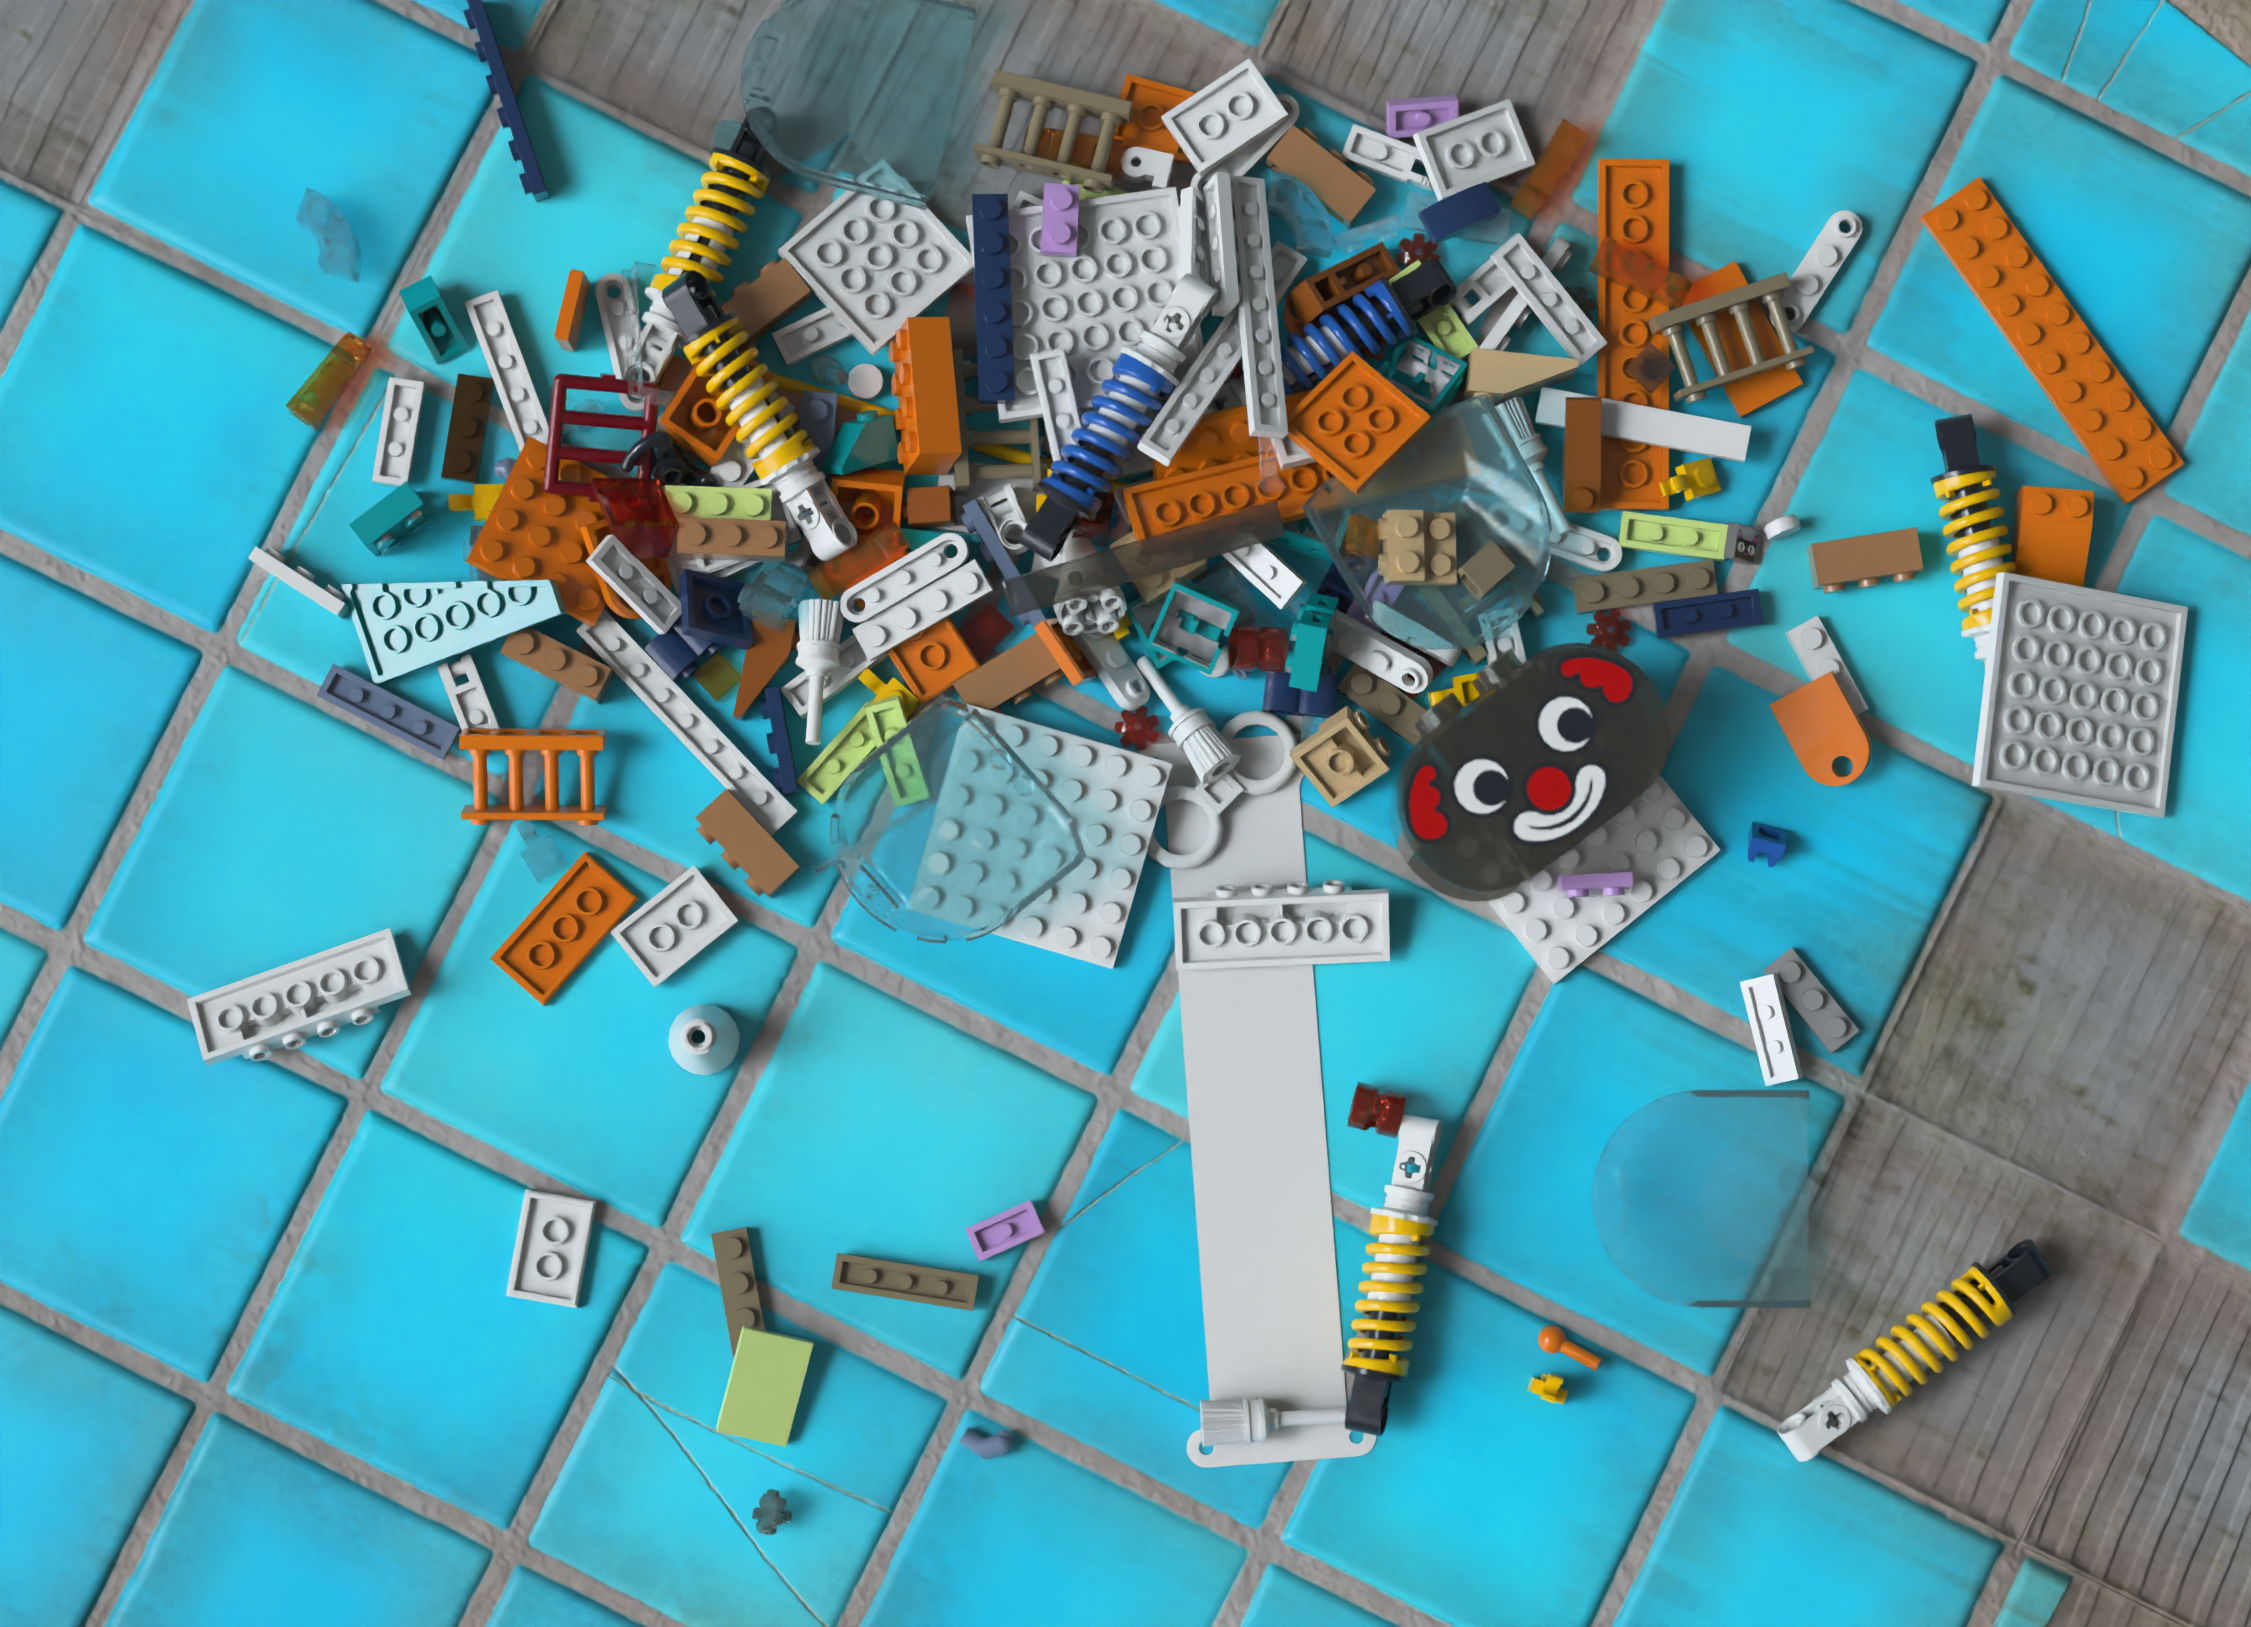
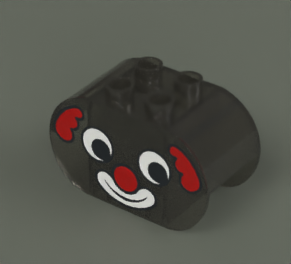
(1525, 768)

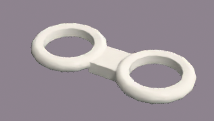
(1218, 795)

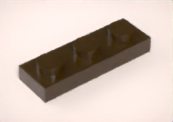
(467, 428)

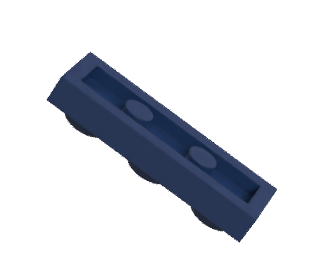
(1707, 614)
(779, 741)

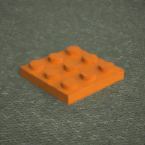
(1355, 423)

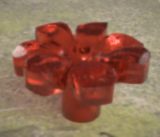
(1417, 246)
(1601, 632)
(1139, 736)

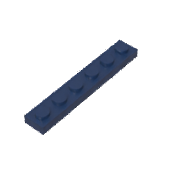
(510, 113)
(993, 299)

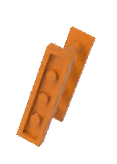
(551, 743)

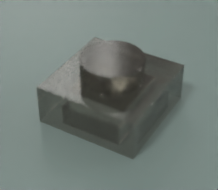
(1650, 368)

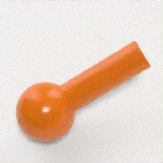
(1553, 1340)

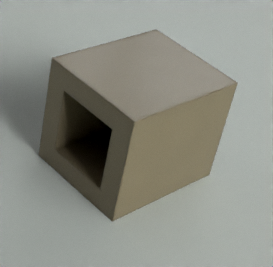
(1486, 569)

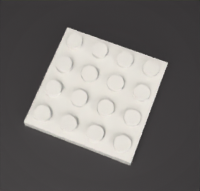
(876, 263)

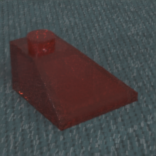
(638, 514)

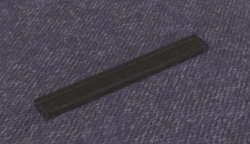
(1143, 558)

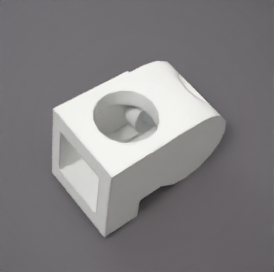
(1146, 164)

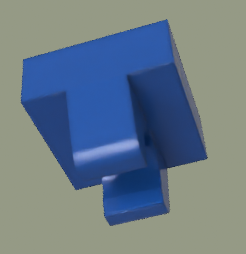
(1768, 841)

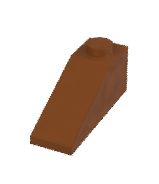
(1341, 282)
(1581, 455)
(764, 663)

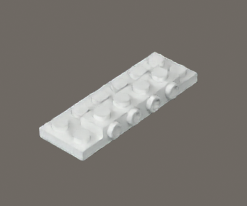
(1281, 926)
(299, 1000)

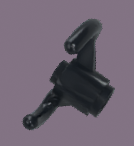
(668, 462)

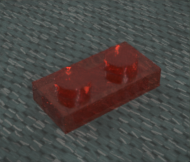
(986, 631)

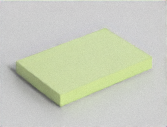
(764, 1386)

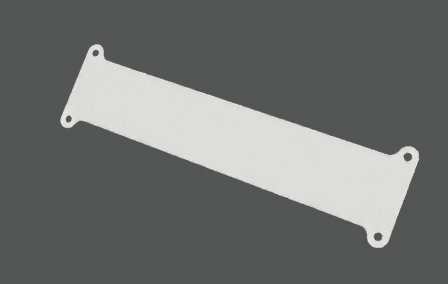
(1259, 1137)

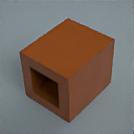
(930, 507)

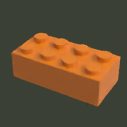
(925, 396)

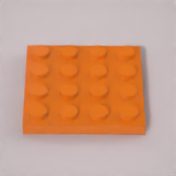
(540, 533)

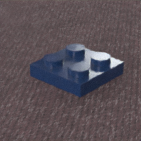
(712, 610)

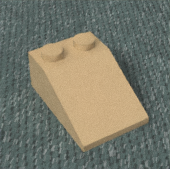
(1513, 374)

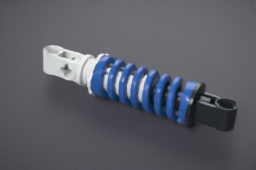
(1327, 347)
(1140, 379)

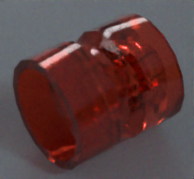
(1251, 648)
(1376, 1110)

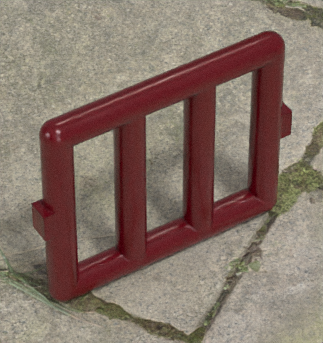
(560, 416)

